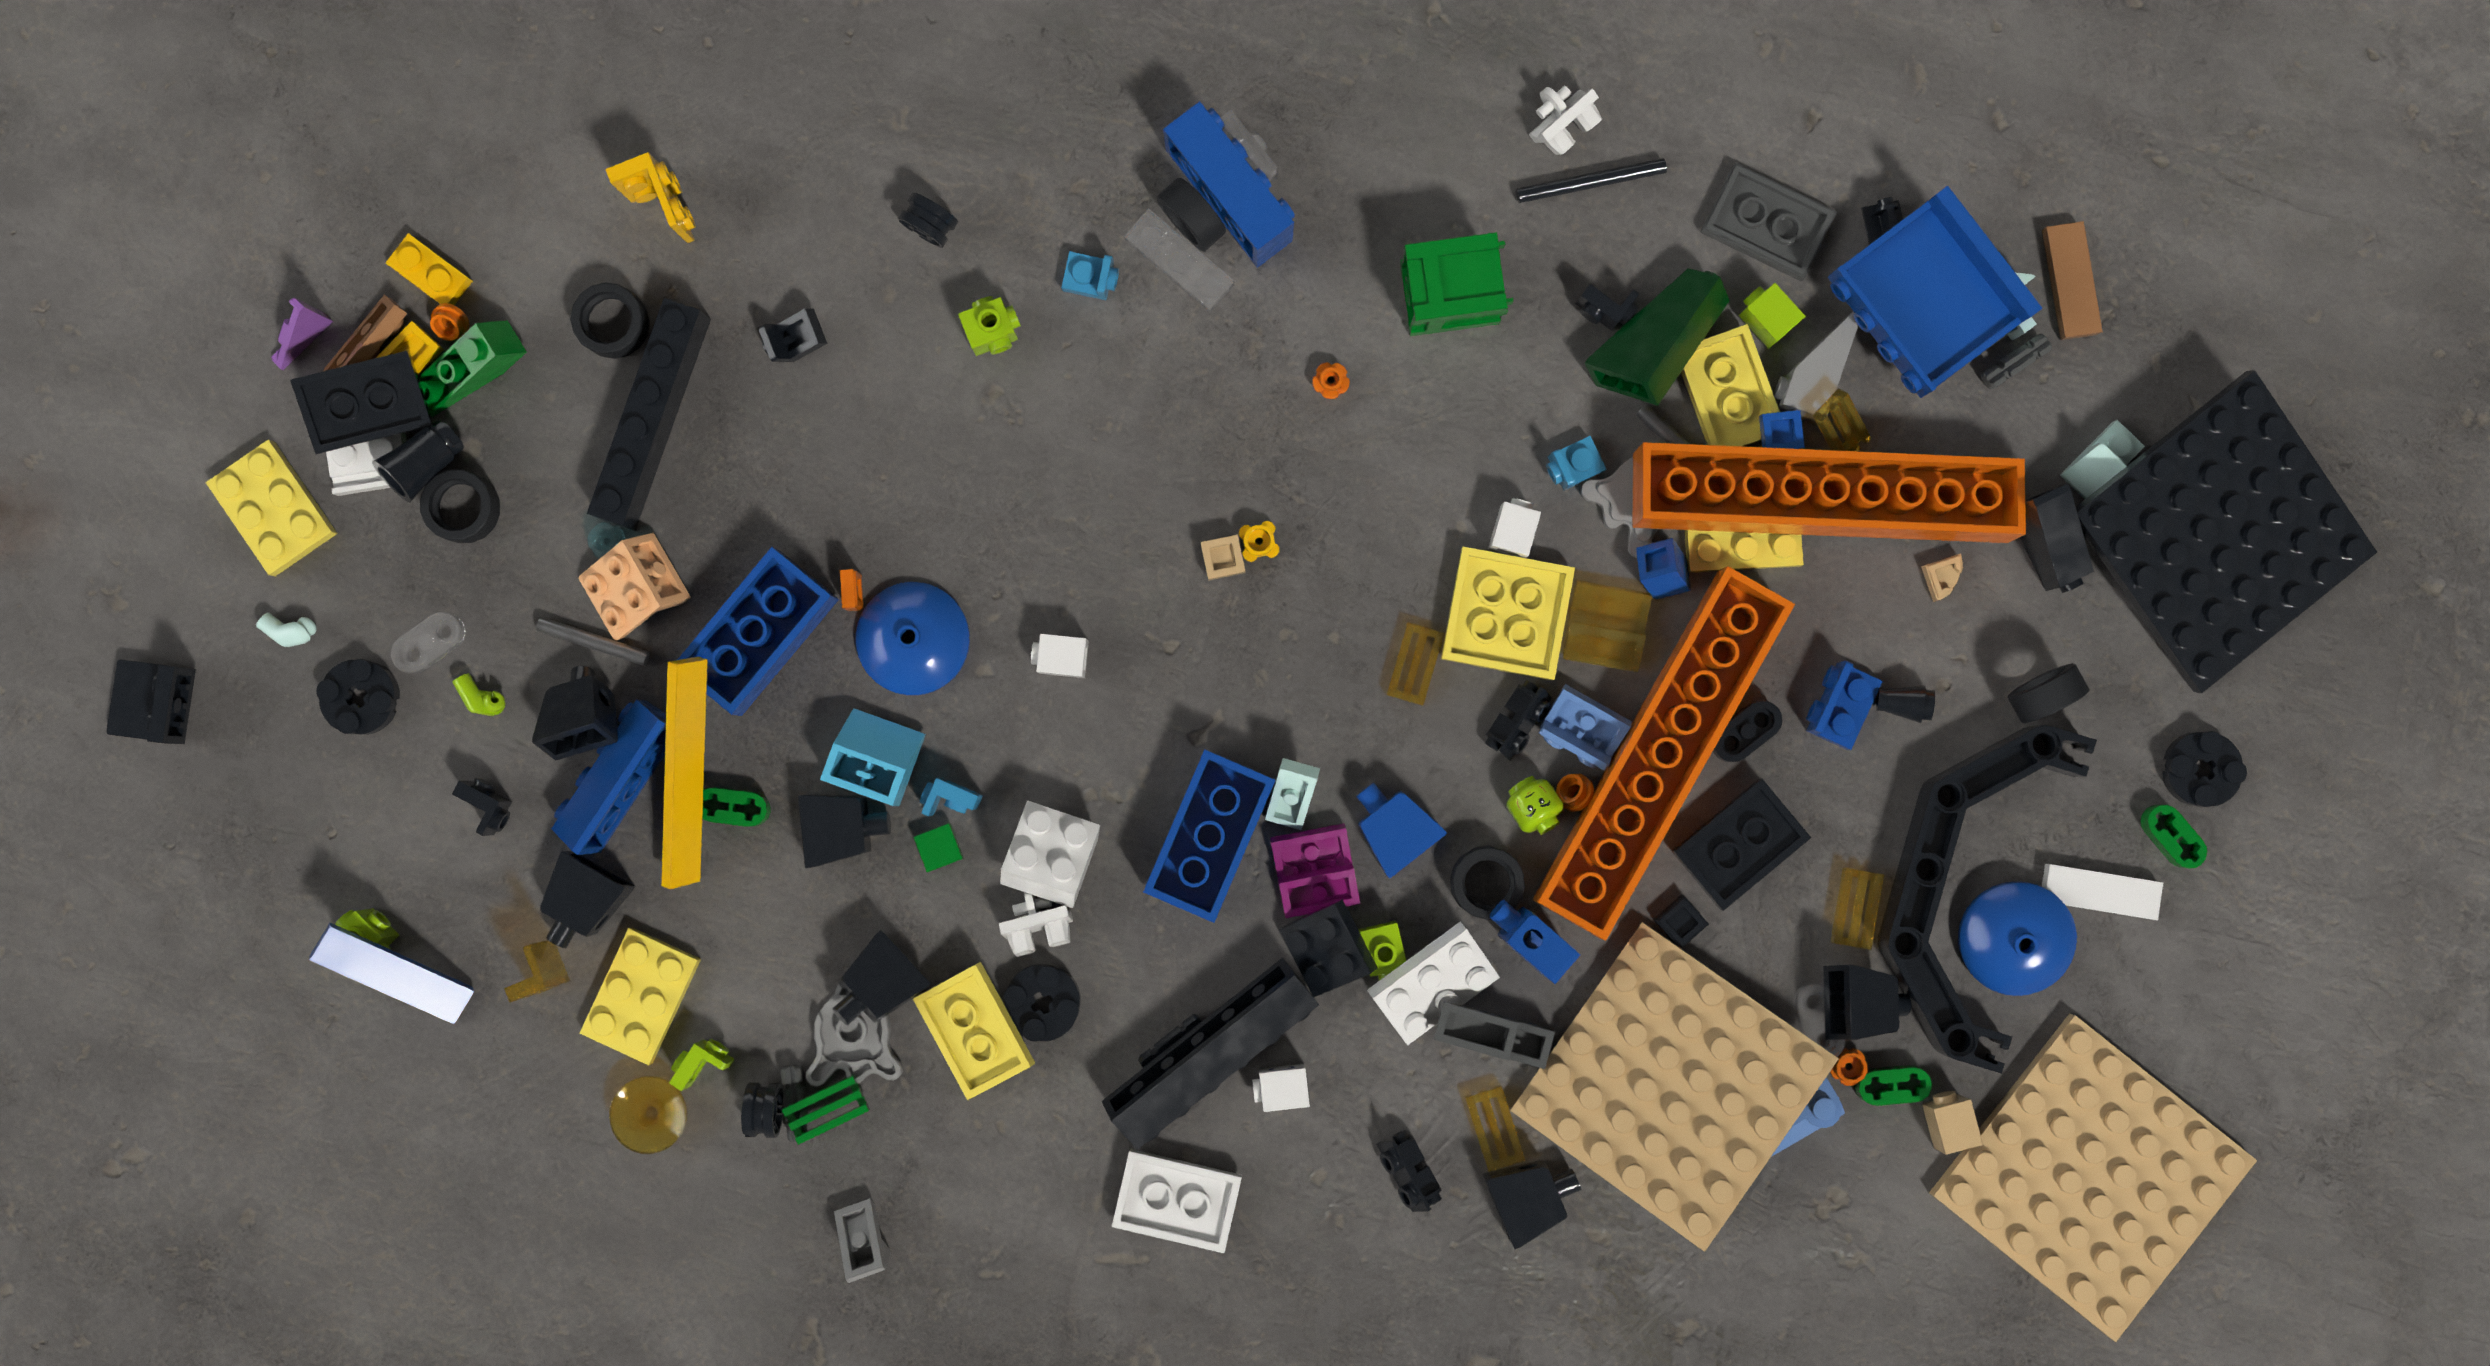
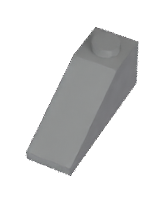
(1817, 373)

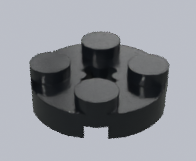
(338, 688)
(2225, 775)
(1063, 1009)

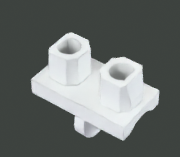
(1578, 107)
(1020, 930)

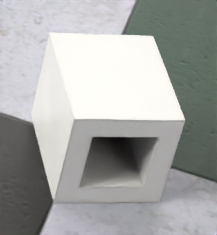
(1514, 528)
(1060, 655)
(1282, 1087)

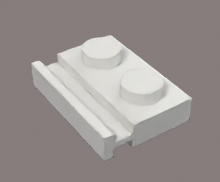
(353, 467)

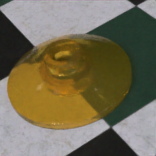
(631, 1122)

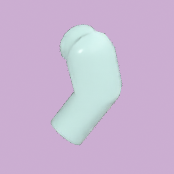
(287, 634)

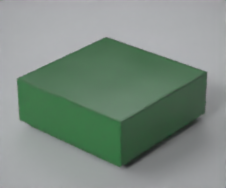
(938, 847)

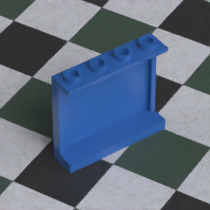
(1933, 293)

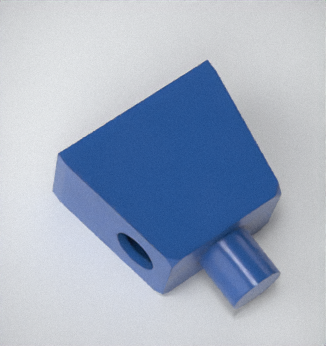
(1396, 829)
(1542, 947)

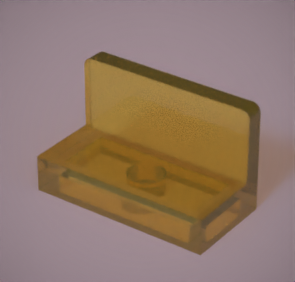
(546, 969)

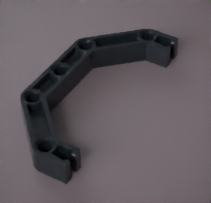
(1916, 900)

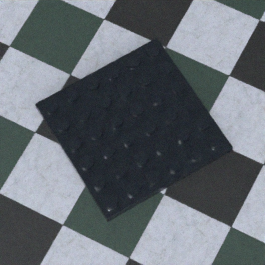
(2224, 531)

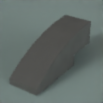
(1494, 1034)

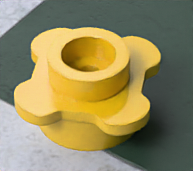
(1250, 534)

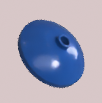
(938, 646)
(1997, 924)

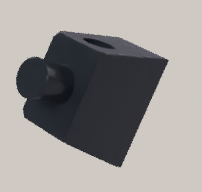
(576, 716)
(837, 828)
(581, 897)
(878, 982)
(1861, 1002)
(1530, 1199)

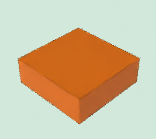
(851, 590)

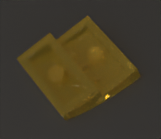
(1607, 626)

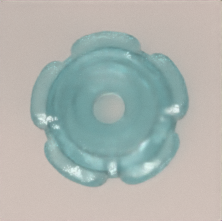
(599, 533)

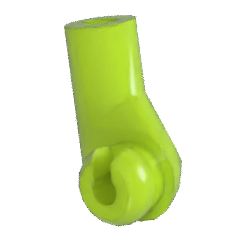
(477, 700)

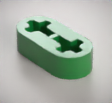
(733, 816)
(2180, 831)
(1894, 1094)

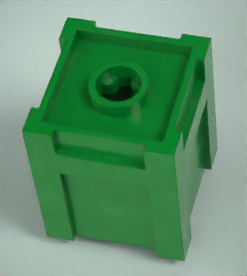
(1454, 284)

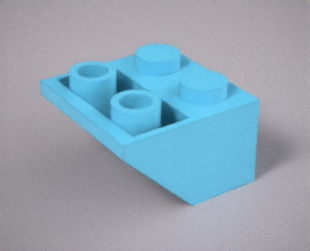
(873, 757)

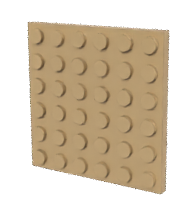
(1674, 1086)
(2093, 1177)

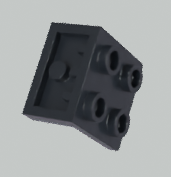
(151, 702)

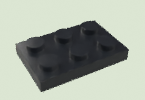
(361, 402)
(1741, 844)

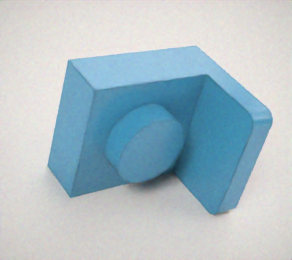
(1090, 275)
(1575, 463)
(956, 796)

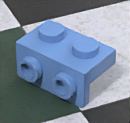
(1584, 728)

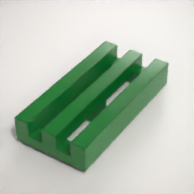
(795, 1124)

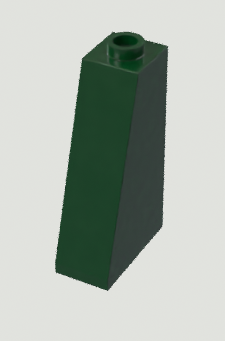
(1660, 339)

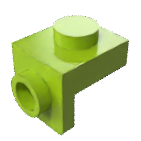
(690, 1063)

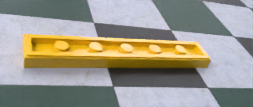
(684, 772)

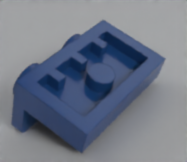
(1843, 704)

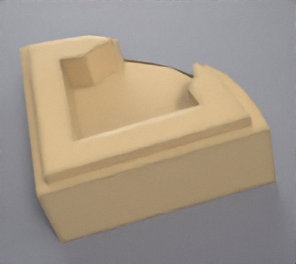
(1943, 576)

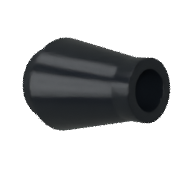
(1907, 702)

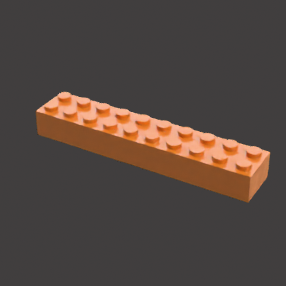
(1828, 493)
(1663, 752)

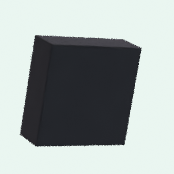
(1681, 921)

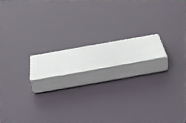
(2104, 891)

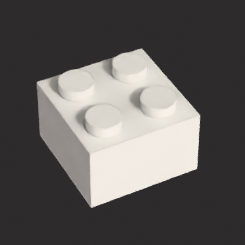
(1049, 854)

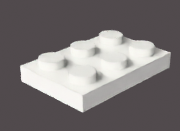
(1443, 971)
(1177, 1201)

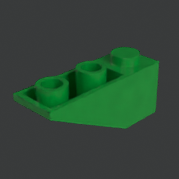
(470, 363)

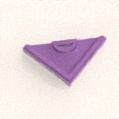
(299, 331)

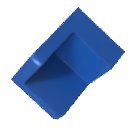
(1782, 430)
(1663, 569)

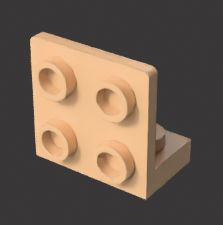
(633, 584)

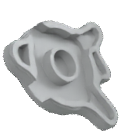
(1616, 500)
(857, 1048)

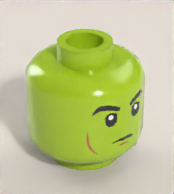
(1535, 805)

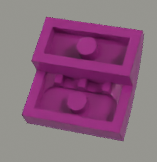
(1314, 869)

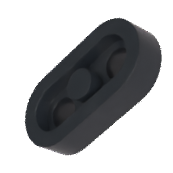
(1746, 733)

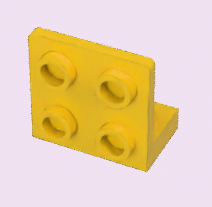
(645, 179)

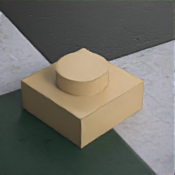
(1223, 557)

